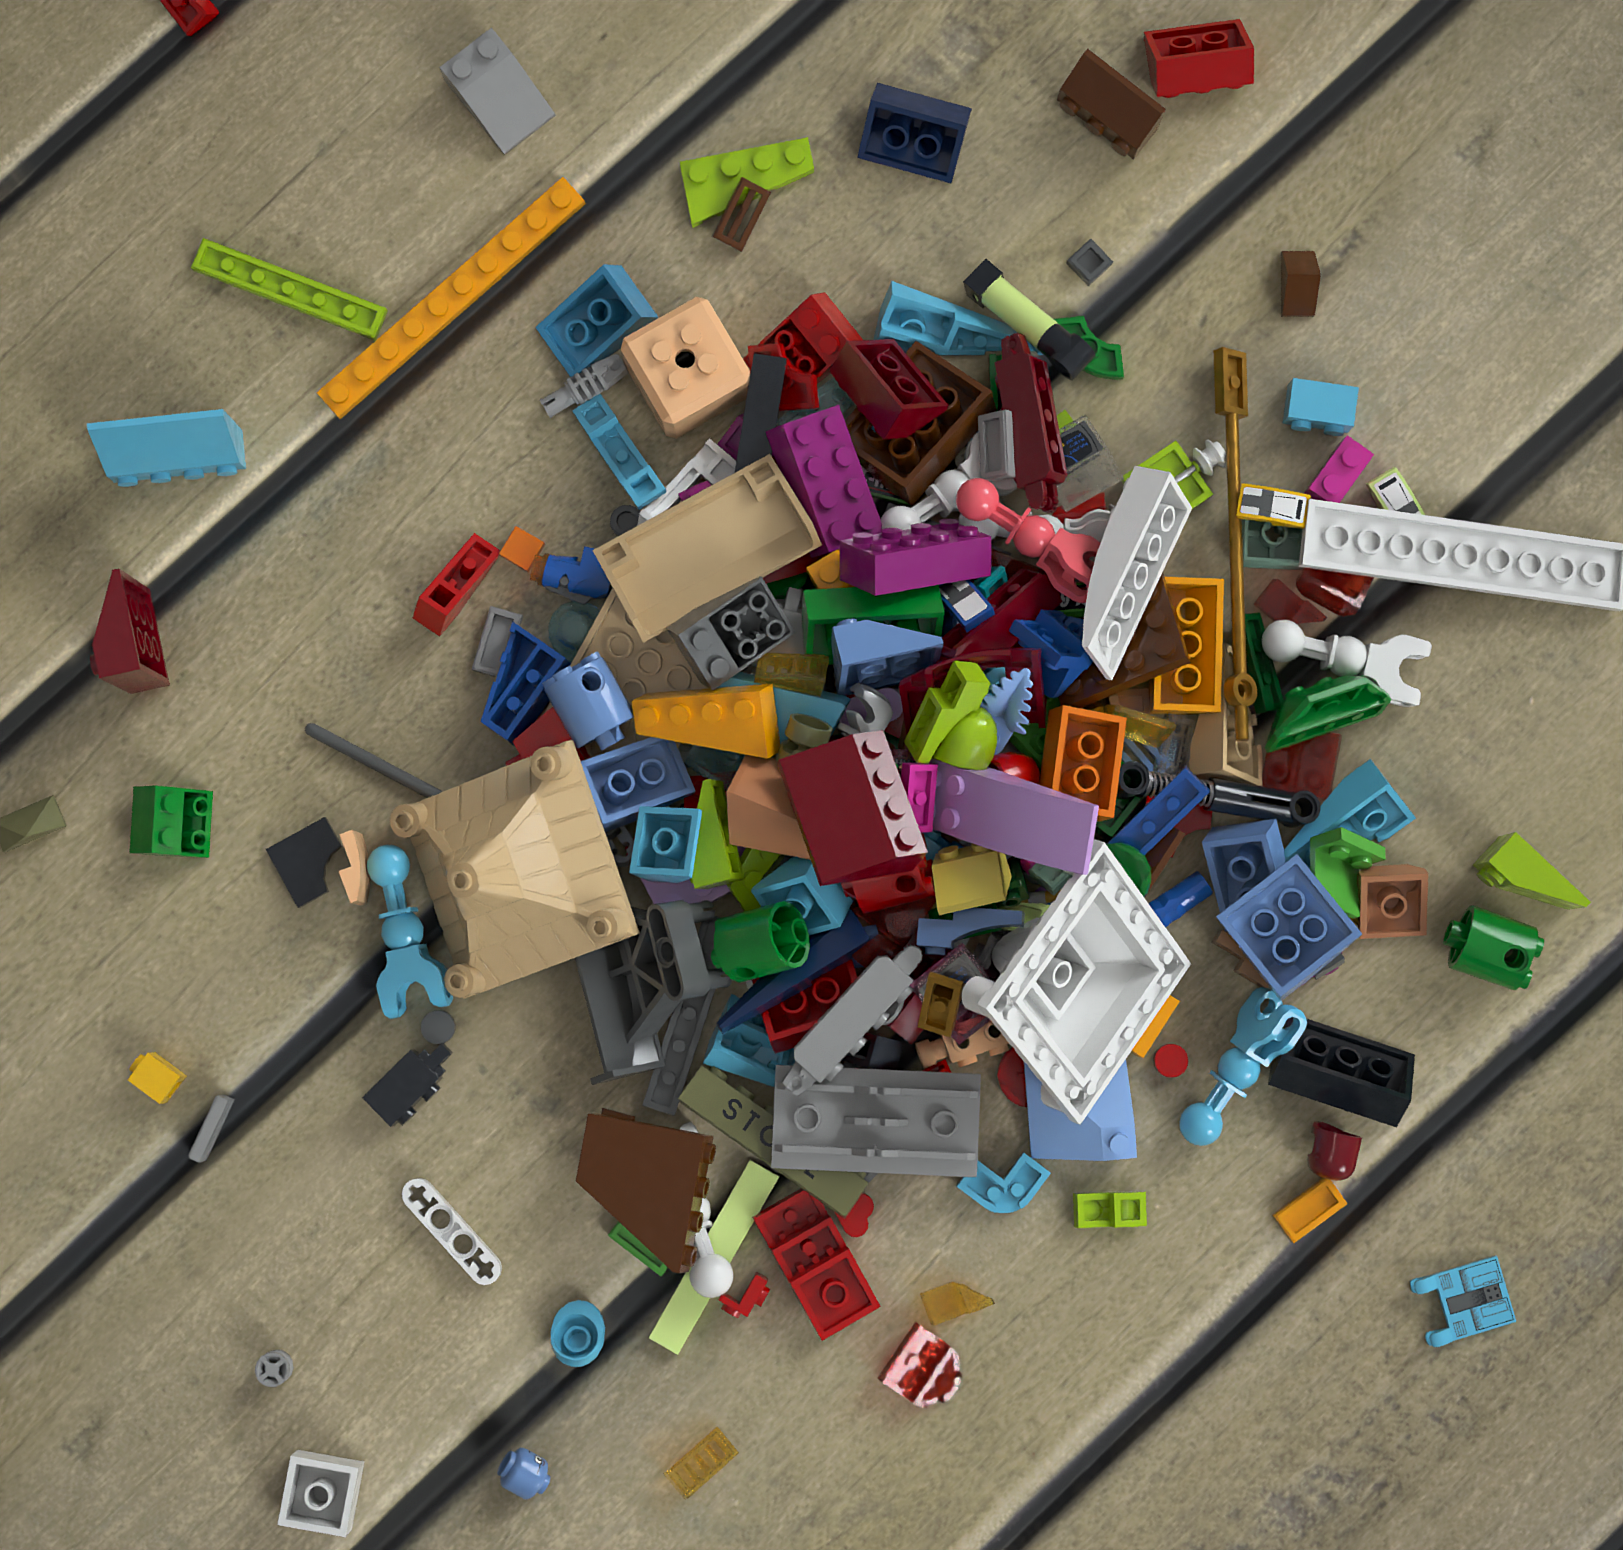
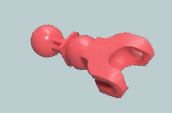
(1061, 554)

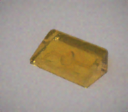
(1142, 726)

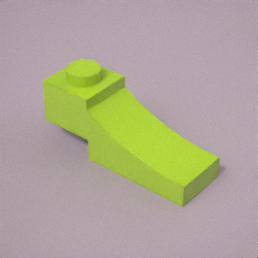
(945, 707)

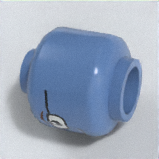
(524, 1473)

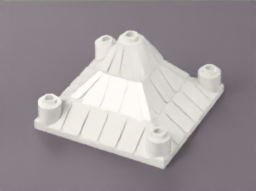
(1081, 983)

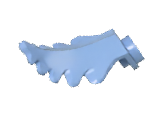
(1007, 704)

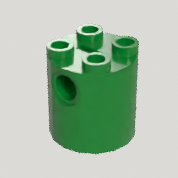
(1482, 941)
(760, 942)

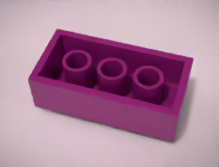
(825, 476)
(915, 557)

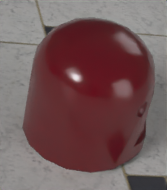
(1333, 1152)

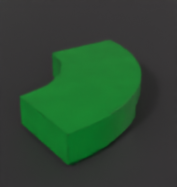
(1108, 356)

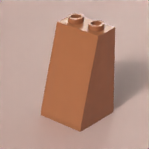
(761, 810)

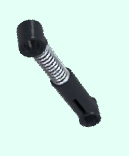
(1228, 796)

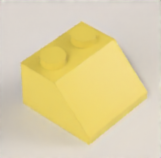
(969, 877)

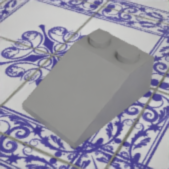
(497, 91)

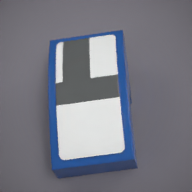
(965, 603)

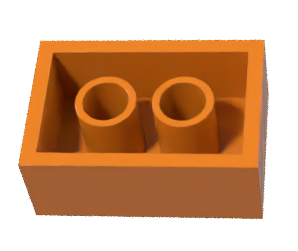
(1084, 756)

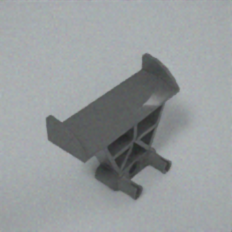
(641, 982)

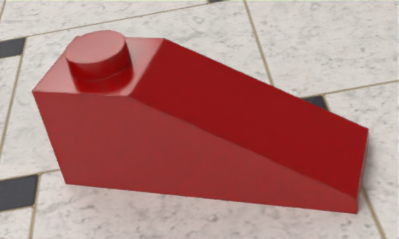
(455, 585)

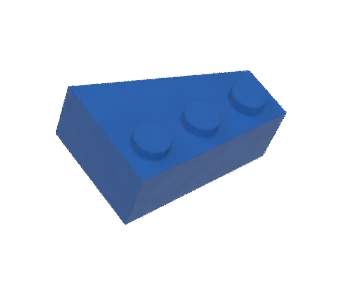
(518, 691)

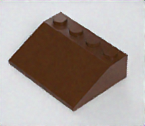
(915, 462)

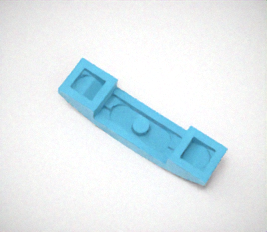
(619, 451)

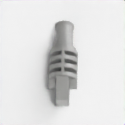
(586, 385)

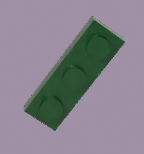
(1261, 667)

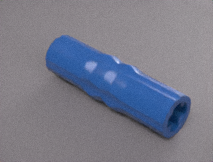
(1181, 898)

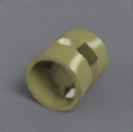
(803, 734)

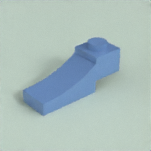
(940, 934)

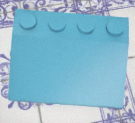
(169, 447)

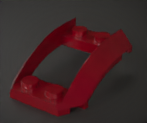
(915, 686)

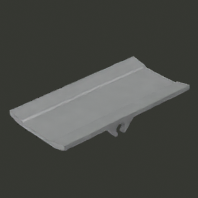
(879, 1123)

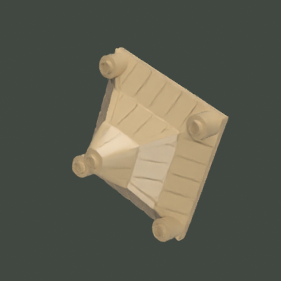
(518, 870)

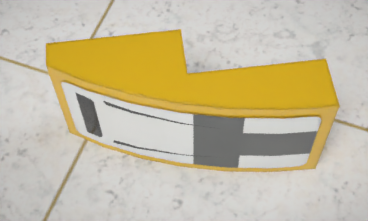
(1273, 505)

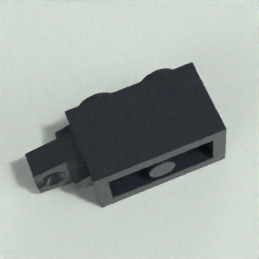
(406, 1084)

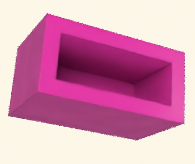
(1339, 471)

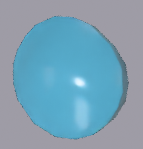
(577, 1333)

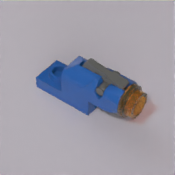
(572, 578)

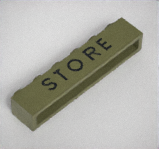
(752, 1128)

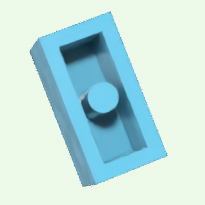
(1320, 406)

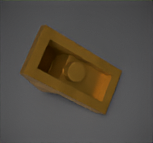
(940, 1004)

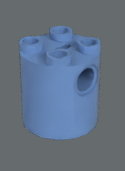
(589, 702)

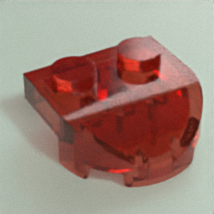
(923, 1368)

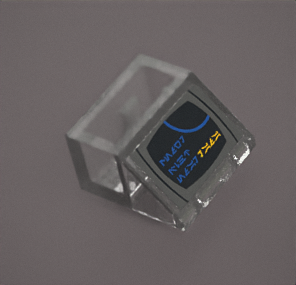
(1087, 464)

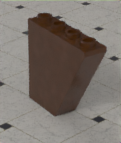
(649, 1182)

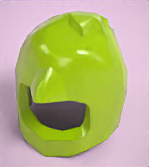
(970, 742)

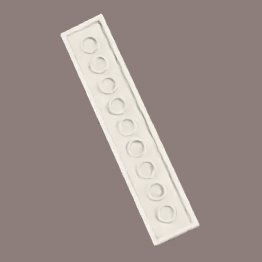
(1462, 555)

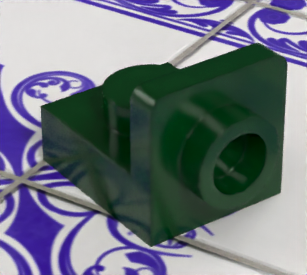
(1018, 888)

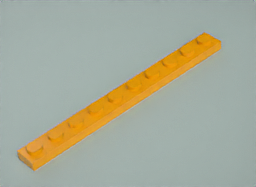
(451, 298)

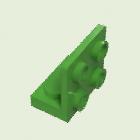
(1336, 863)

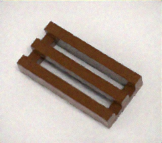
(753, 188)

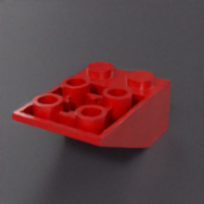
(813, 335)

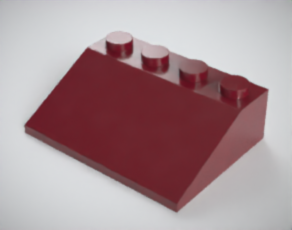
(128, 638)
(853, 809)

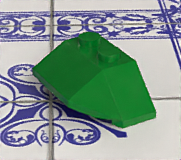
(1325, 708)

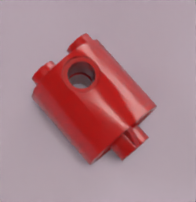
(893, 889)

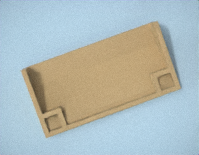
(707, 546)

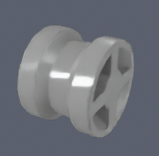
(268, 1372)

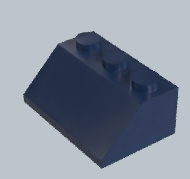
(914, 132)

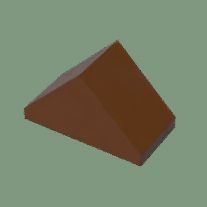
(1299, 283)

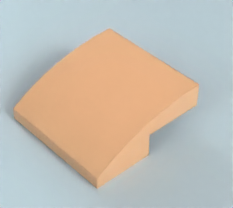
(355, 877)

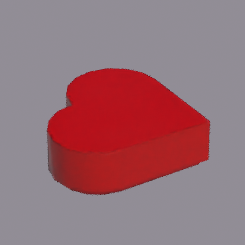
(856, 1221)

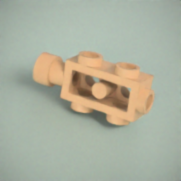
(946, 1047)

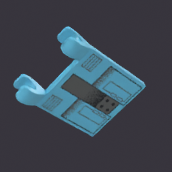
(1471, 1300)

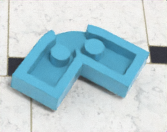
(1008, 1193)

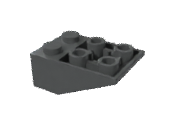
(730, 632)

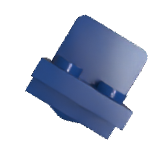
(1061, 647)

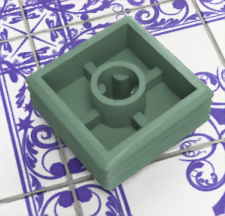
(1263, 553)

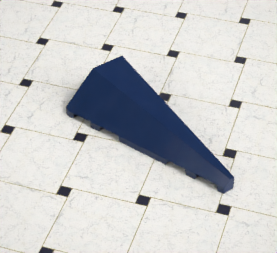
(826, 953)

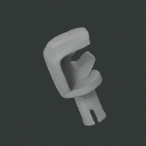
(877, 708)

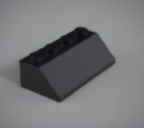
(1346, 1072)

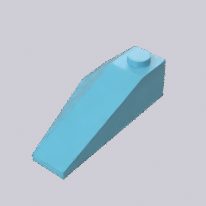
(1361, 804)

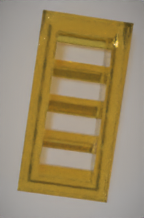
(809, 681)
(676, 1480)

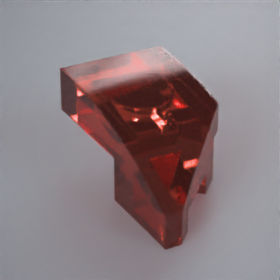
(1283, 604)

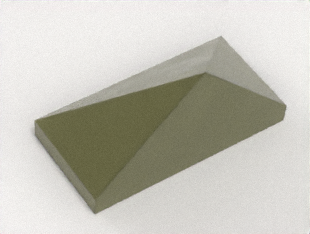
(30, 823)

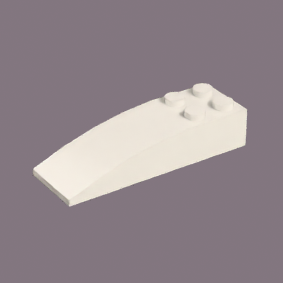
(1130, 562)

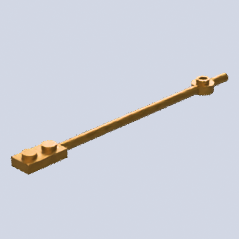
(1232, 402)

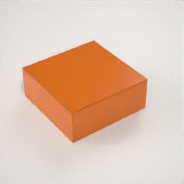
(521, 549)

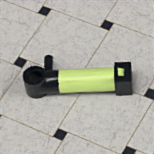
(1064, 350)

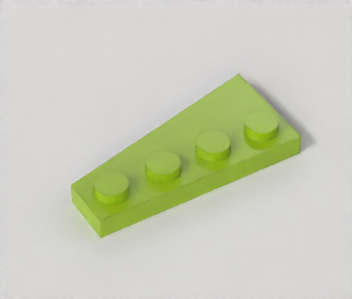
(713, 178)

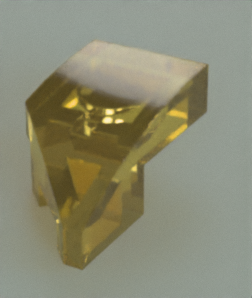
(952, 1301)

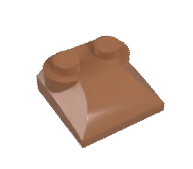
(1392, 901)

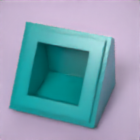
(989, 584)

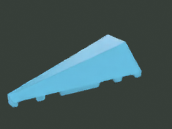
(937, 324)

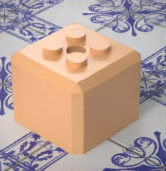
(691, 395)

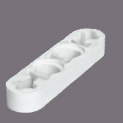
(448, 1234)

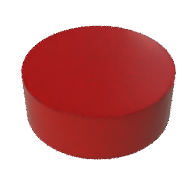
(1170, 1060)

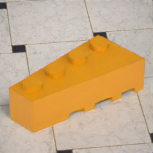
(722, 718)

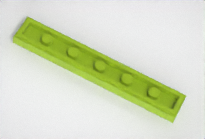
(289, 289)

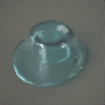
(570, 627)

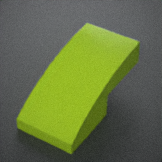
(1109, 1209)

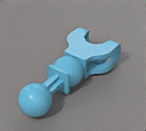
(402, 933)
(1257, 1041)

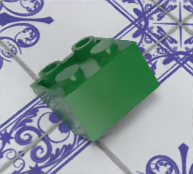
(171, 821)

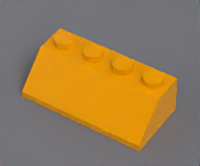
(1196, 685)

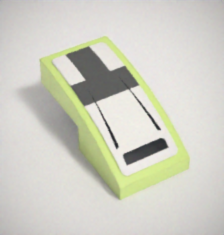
(1393, 493)

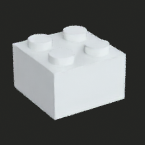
(320, 1493)

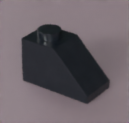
(877, 1053)

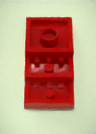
(816, 1262)

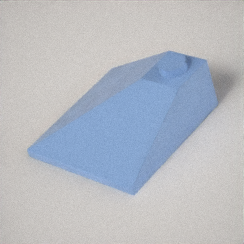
(1102, 1136)

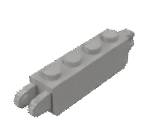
(850, 1018)

